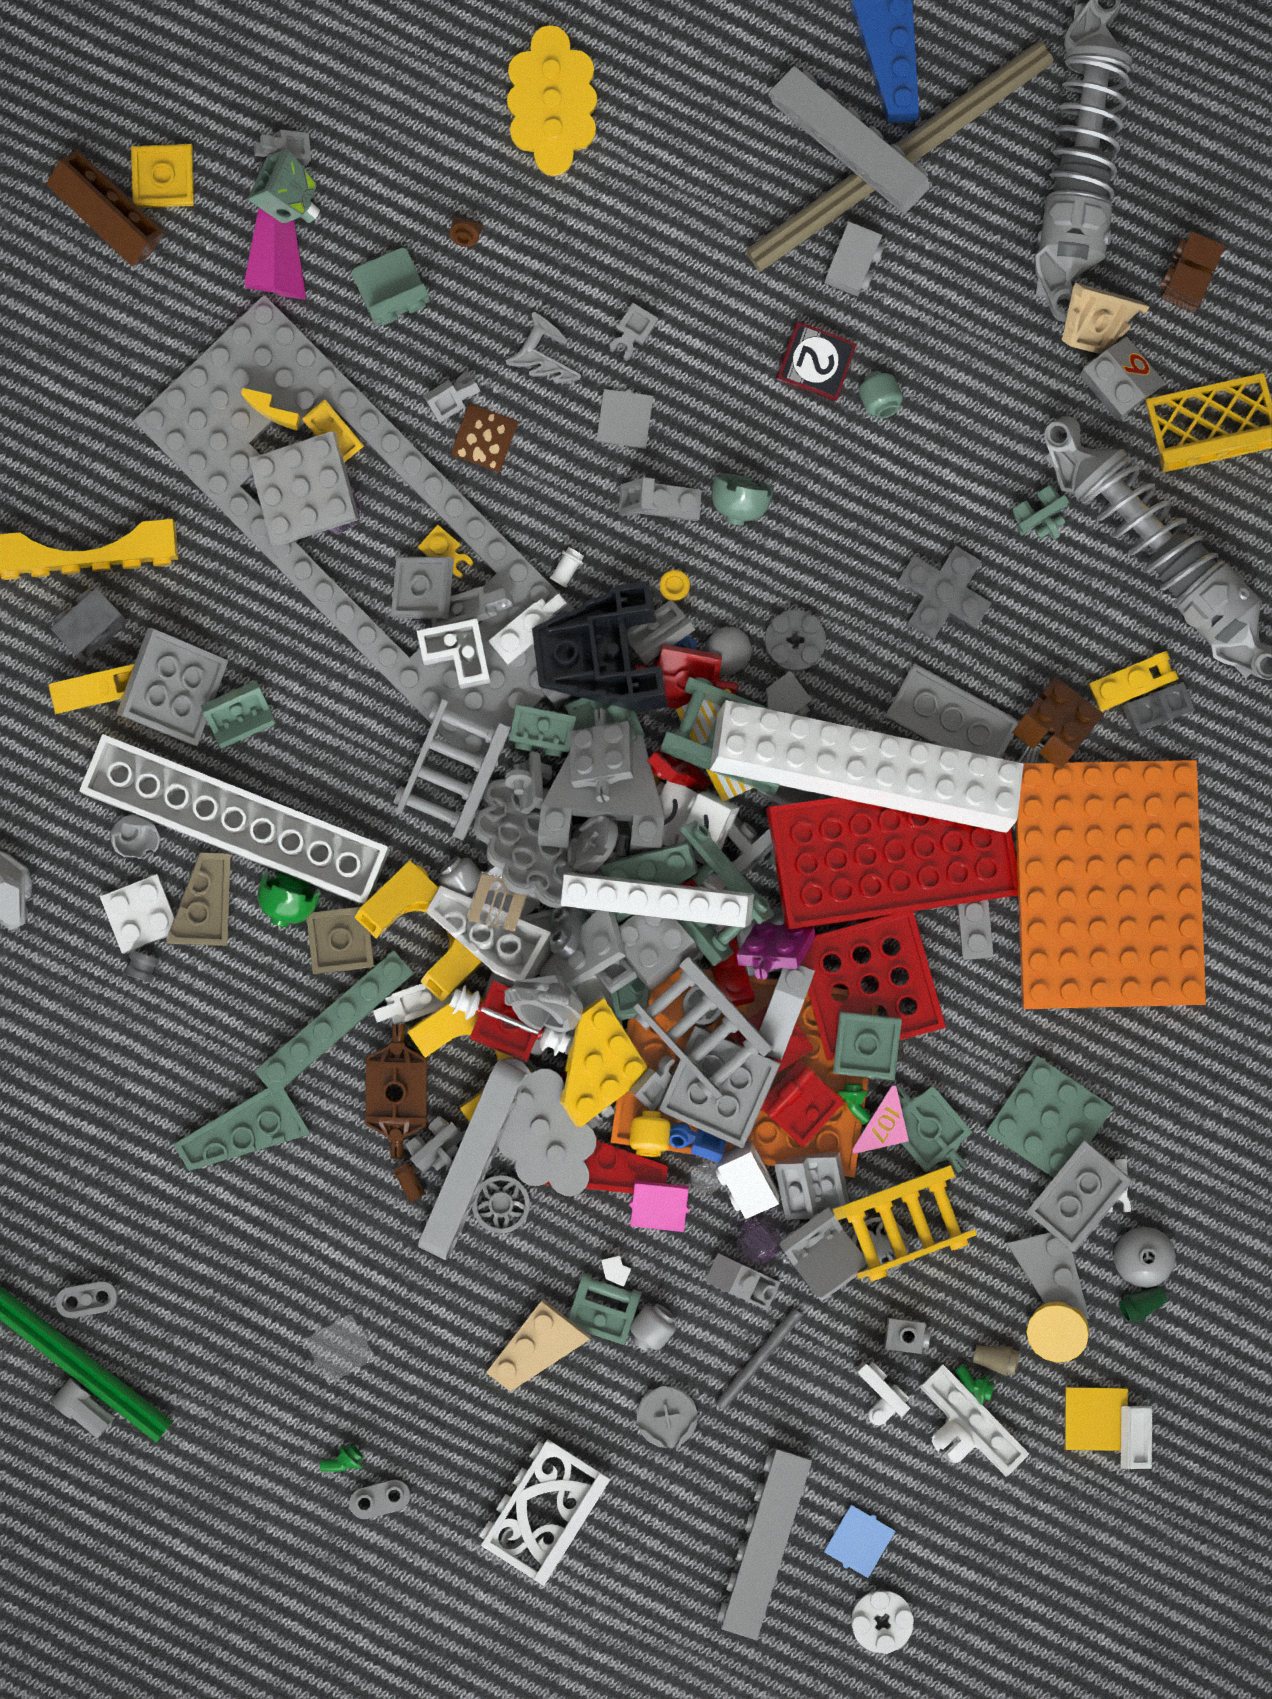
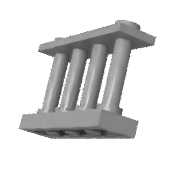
(470, 792)
(732, 1022)

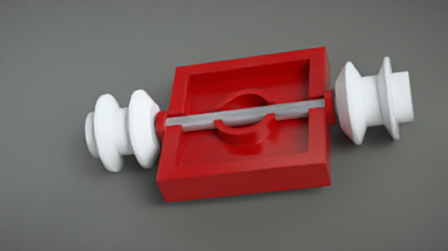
(500, 1026)

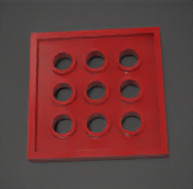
(871, 935)

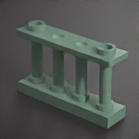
(680, 744)
(713, 944)

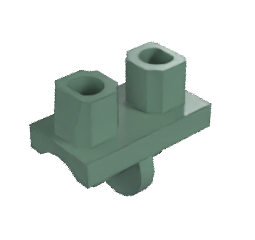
(1052, 505)

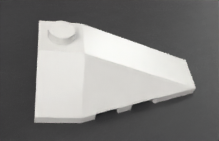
(505, 952)

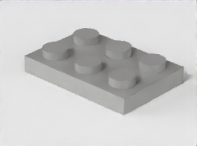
(1080, 1196)

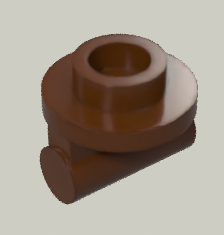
(465, 231)

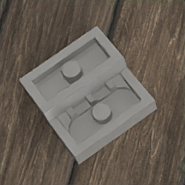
(811, 1184)

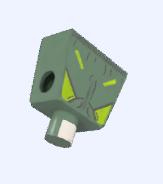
(284, 189)

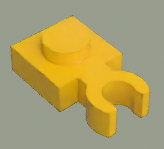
(441, 544)

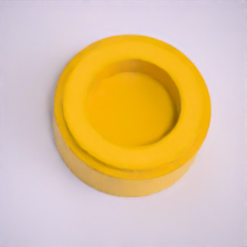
(674, 585)

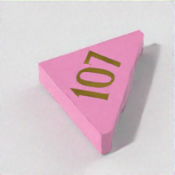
(885, 1125)

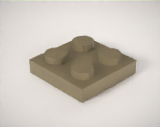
(339, 942)

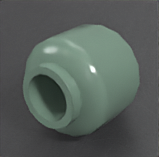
(880, 394)

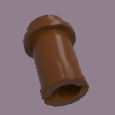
(409, 1181)

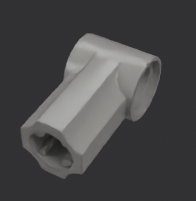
(76, 1403)

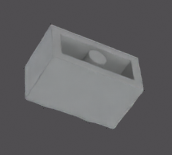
(853, 259)

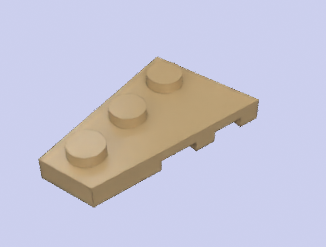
(537, 1345)

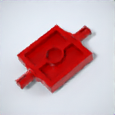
(682, 663)

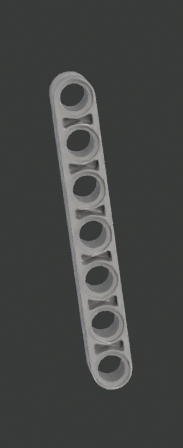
(472, 1159)

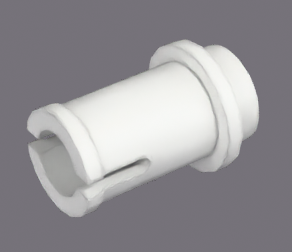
(567, 566)

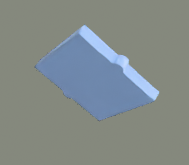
(859, 1541)

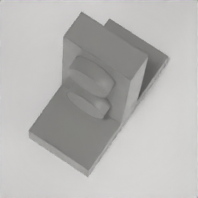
(661, 500)
(753, 850)

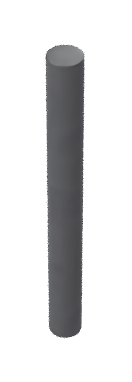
(758, 1359)

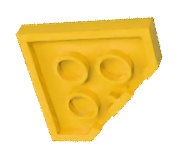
(599, 1064)

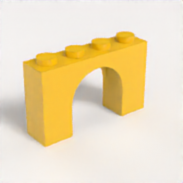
(414, 891)
(441, 1028)

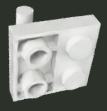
(892, 1398)

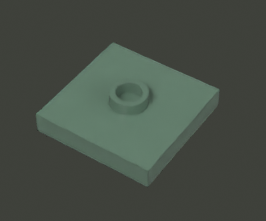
(867, 1046)

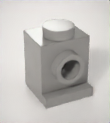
(894, 1333)

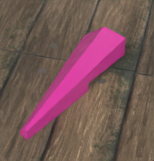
(275, 258)

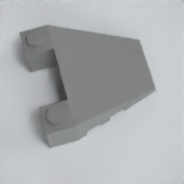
(629, 801)

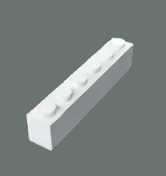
(657, 899)

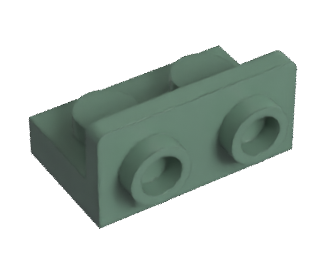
(542, 729)

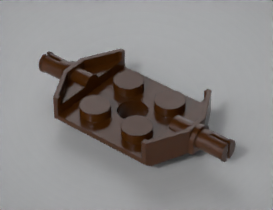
(408, 1069)

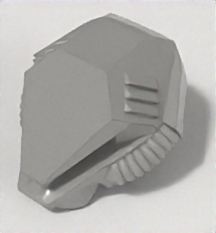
(14, 891)
(545, 1002)

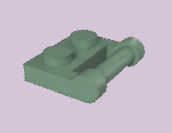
(601, 1319)

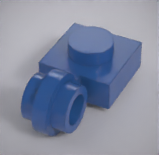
(703, 1143)

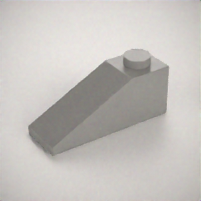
(785, 1008)

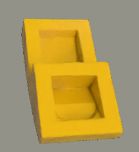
(263, 405)

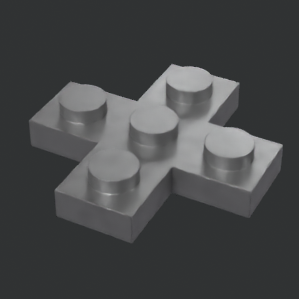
(944, 592)

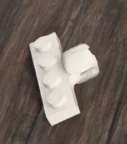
(970, 1425)

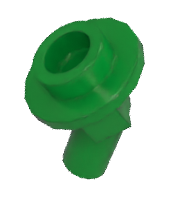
(853, 1096)
(981, 1388)
(348, 1457)

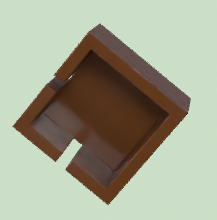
(1189, 278)
(1062, 713)

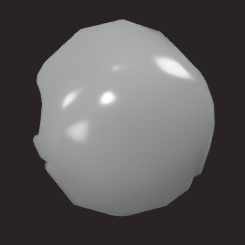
(733, 646)
(134, 836)

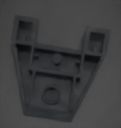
(590, 653)

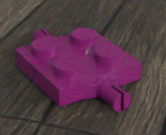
(774, 947)

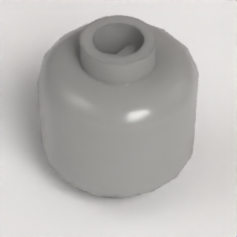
(460, 876)
(652, 1327)

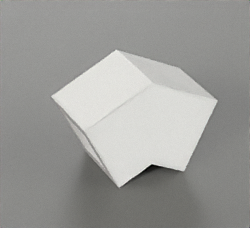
(615, 1271)

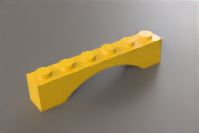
(148, 542)

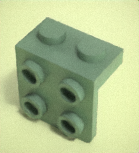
(390, 286)

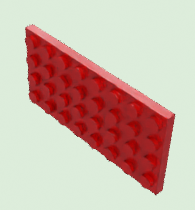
(872, 861)

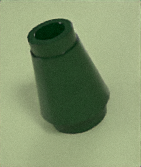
(1141, 1304)

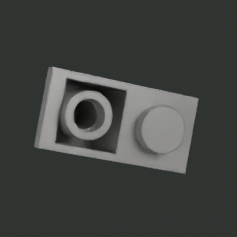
(742, 1281)

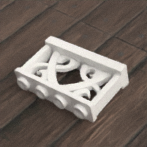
(546, 1554)

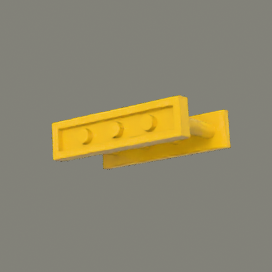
(882, 1203)

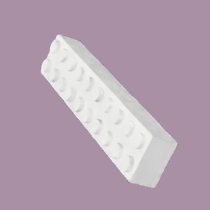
(866, 766)
(234, 820)

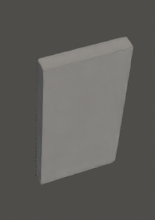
(950, 715)

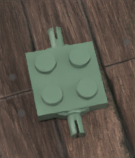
(932, 1129)

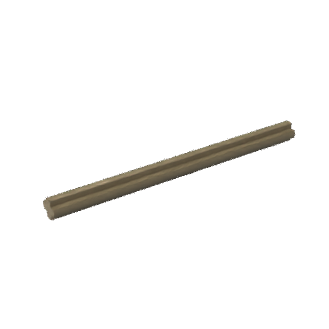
(914, 146)

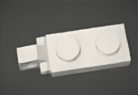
(517, 635)
(409, 1005)

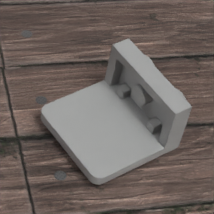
(823, 1254)

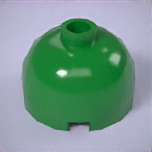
(286, 899)

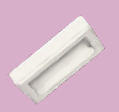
(1136, 1437)

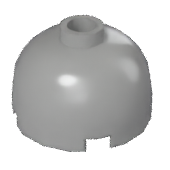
(1130, 1261)

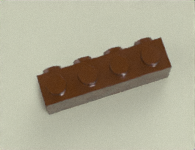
(105, 210)

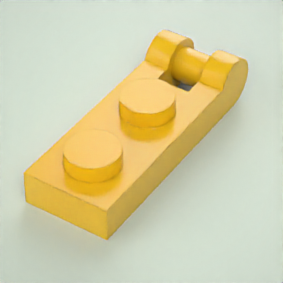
(1132, 682)

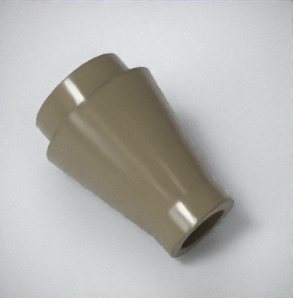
(998, 1358)

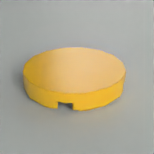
(1058, 1332)

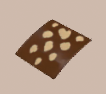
(484, 438)

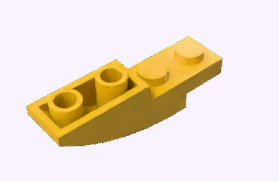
(89, 689)

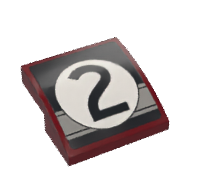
(816, 361)

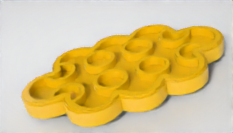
(552, 100)

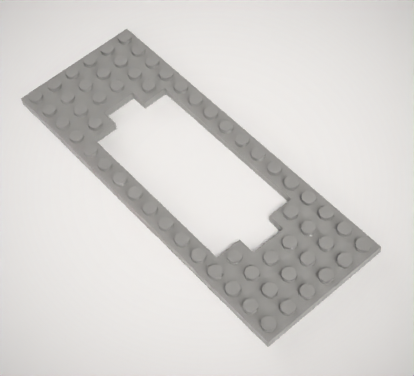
(209, 436)

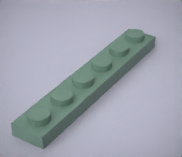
(334, 1023)

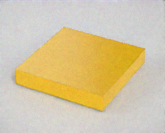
(162, 175)
(1094, 1418)

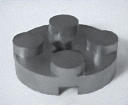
(782, 652)

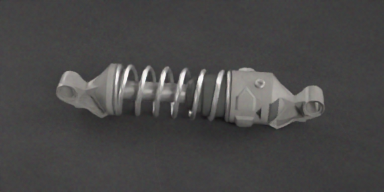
(1080, 206)
(1206, 590)

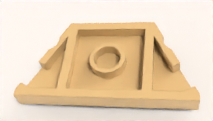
(1098, 318)

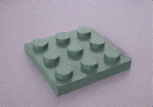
(1048, 1117)

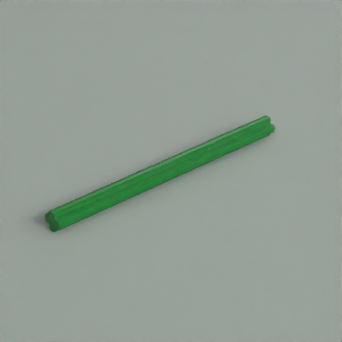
(82, 1367)

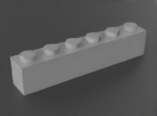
(850, 139)
(765, 1543)

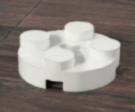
(864, 1624)

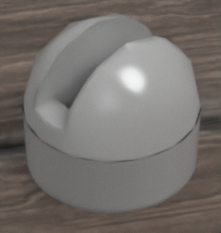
(507, 1534)

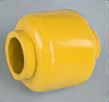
(650, 1134)

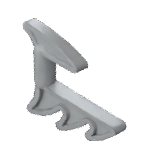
(530, 357)

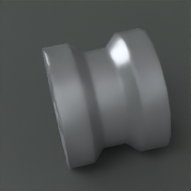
(141, 966)

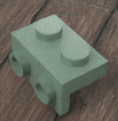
(238, 714)

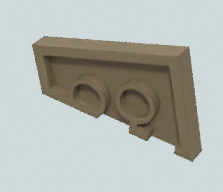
(204, 904)

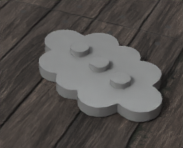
(515, 847)
(545, 1137)

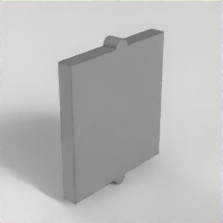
(624, 418)

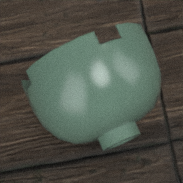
(740, 497)

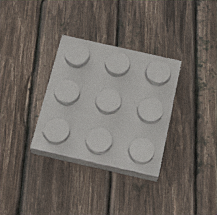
(303, 489)
(170, 686)
(742, 1097)

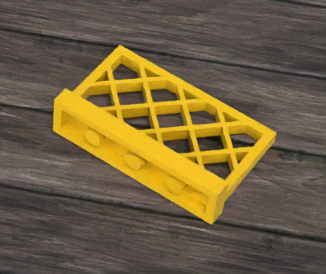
(1218, 447)

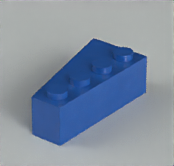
(889, 45)

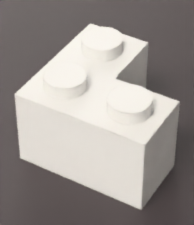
(457, 642)

